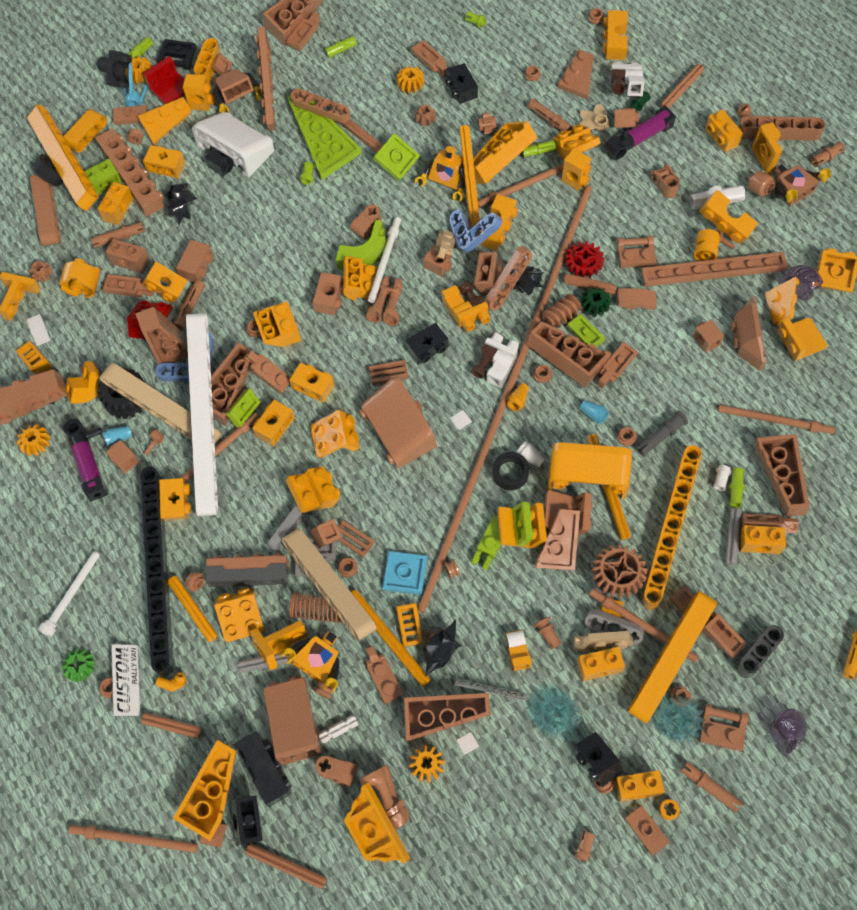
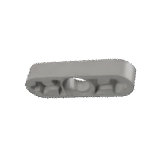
(289, 525)
(601, 616)

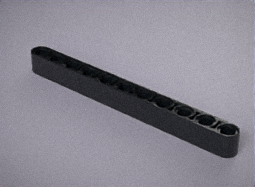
(159, 577)

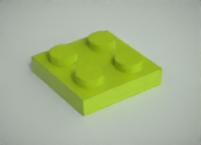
(396, 157)

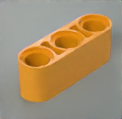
(206, 58)
(85, 130)

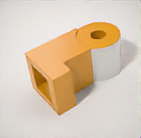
(518, 650)

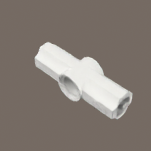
(734, 193)

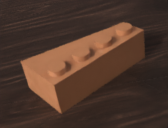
(286, 16)
(162, 336)
(567, 353)
(228, 382)
(30, 395)
(784, 469)
(438, 713)

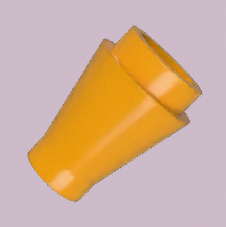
(517, 399)

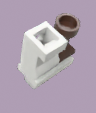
(627, 74)
(500, 356)

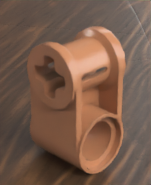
(666, 181)
(364, 223)
(340, 771)

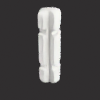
(338, 729)

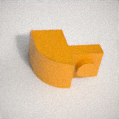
(83, 388)

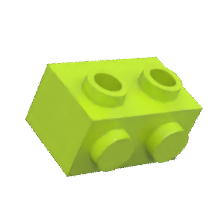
(103, 176)

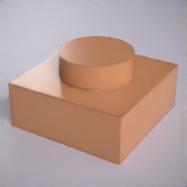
(221, 64)
(217, 839)

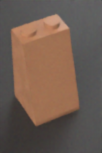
(292, 721)

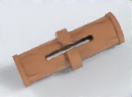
(827, 154)

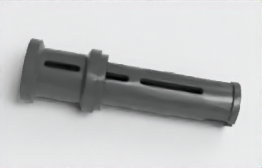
(668, 428)

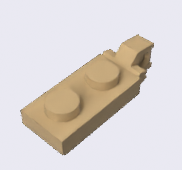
(444, 243)
(601, 641)

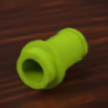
(476, 19)
(306, 176)

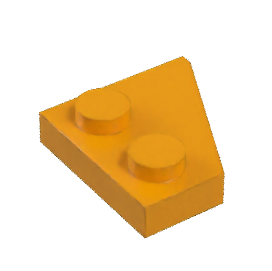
(782, 300)

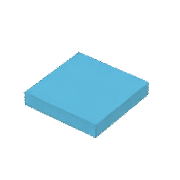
(405, 573)

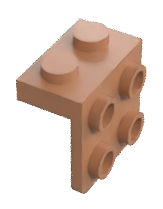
(556, 501)

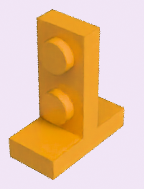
(15, 293)
(277, 642)

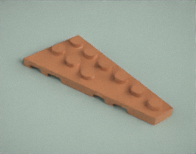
(265, 73)

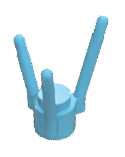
(132, 98)

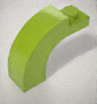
(369, 251)

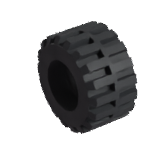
(118, 406)

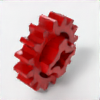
(584, 259)

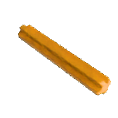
(192, 608)

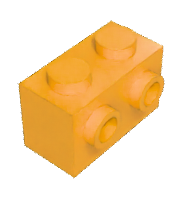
(723, 130)

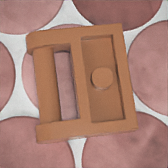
(639, 256)
(721, 734)

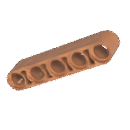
(790, 127)
(45, 211)

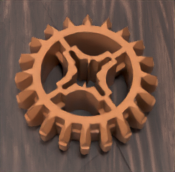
(601, 565)

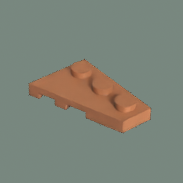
(578, 75)
(561, 542)

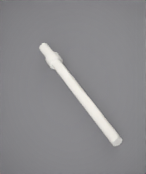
(392, 235)

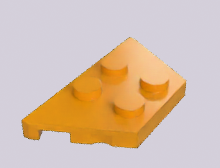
(373, 829)

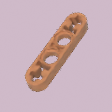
(298, 97)
(522, 256)

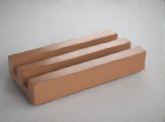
(382, 370)
(366, 547)

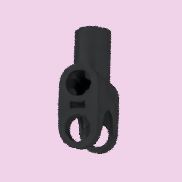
(115, 68)

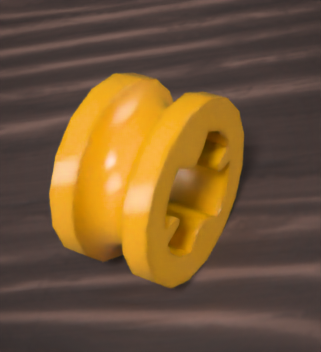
(662, 811)

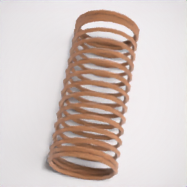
(294, 603)

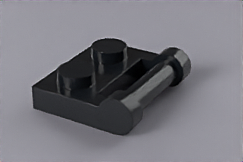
(178, 49)

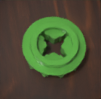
(84, 670)

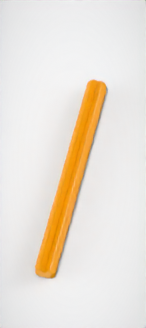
(469, 174)
(613, 501)
(394, 644)

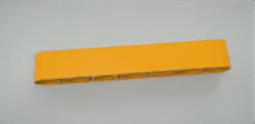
(672, 657)

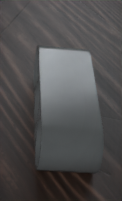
(766, 645)

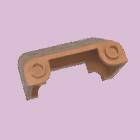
(398, 423)

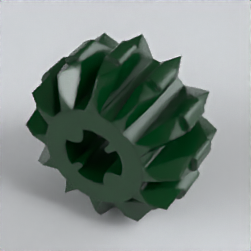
(595, 301)

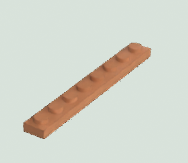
(714, 269)

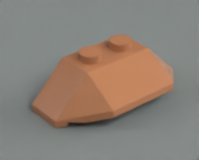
(748, 335)

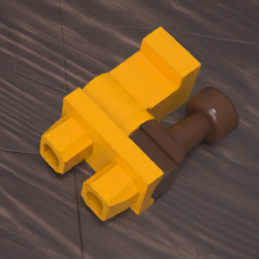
(465, 312)

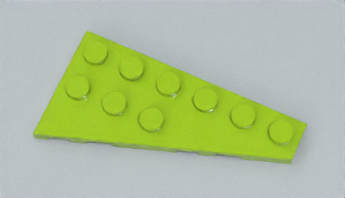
(325, 140)

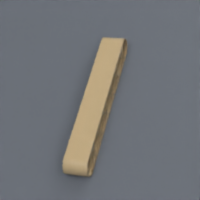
(150, 399)
(329, 584)

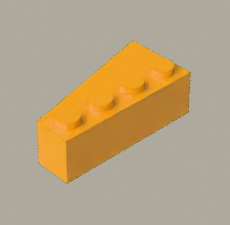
(502, 149)

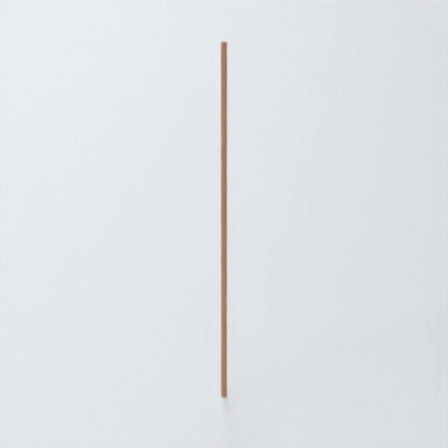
(501, 407)

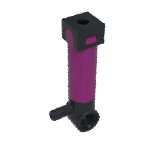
(661, 121)
(91, 479)

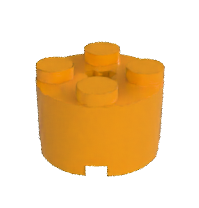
(79, 278)

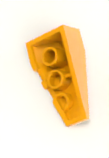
(206, 799)

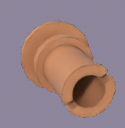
(548, 633)

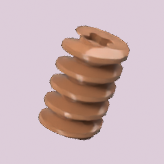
(561, 310)

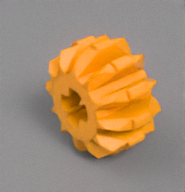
(139, 66)
(410, 79)
(33, 440)
(418, 765)

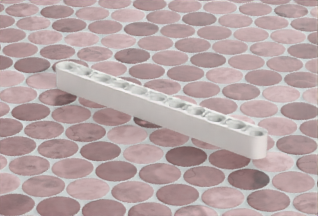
(202, 415)

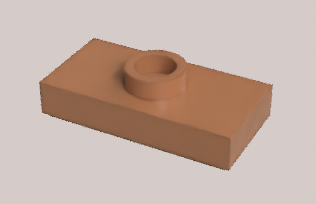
(128, 115)
(646, 830)

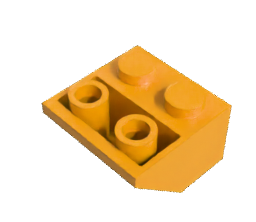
(277, 325)

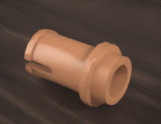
(584, 846)

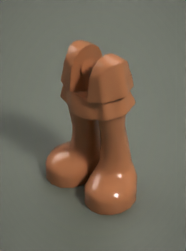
(390, 314)
(394, 808)

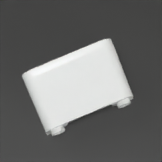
(235, 140)

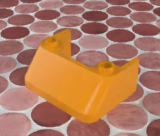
(590, 465)

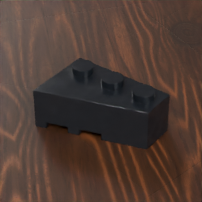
(263, 768)

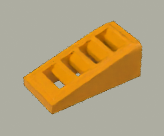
(41, 365)
(408, 607)

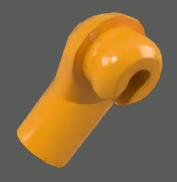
(173, 684)

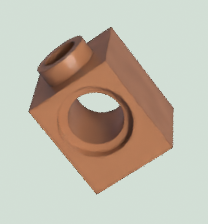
(626, 117)
(437, 268)
(708, 335)
(122, 456)
(326, 533)

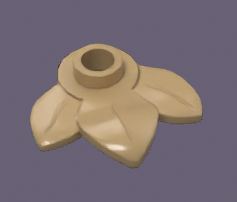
(593, 119)

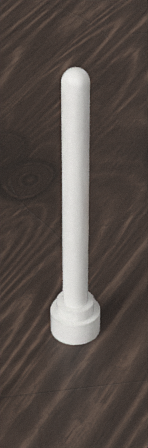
(49, 626)

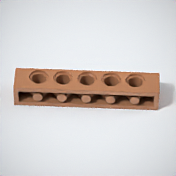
(129, 171)

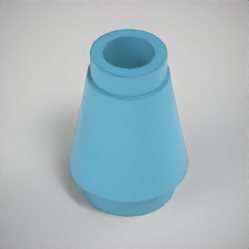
(594, 411)
(115, 434)

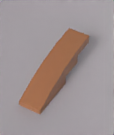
(716, 627)

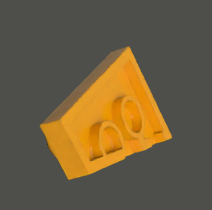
(164, 118)

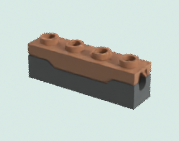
(247, 570)

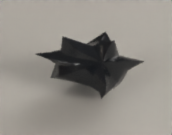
(180, 201)
(528, 280)
(439, 646)

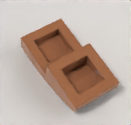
(632, 298)

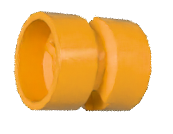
(706, 245)

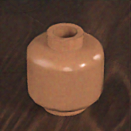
(761, 183)

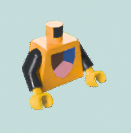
(447, 170)
(316, 658)

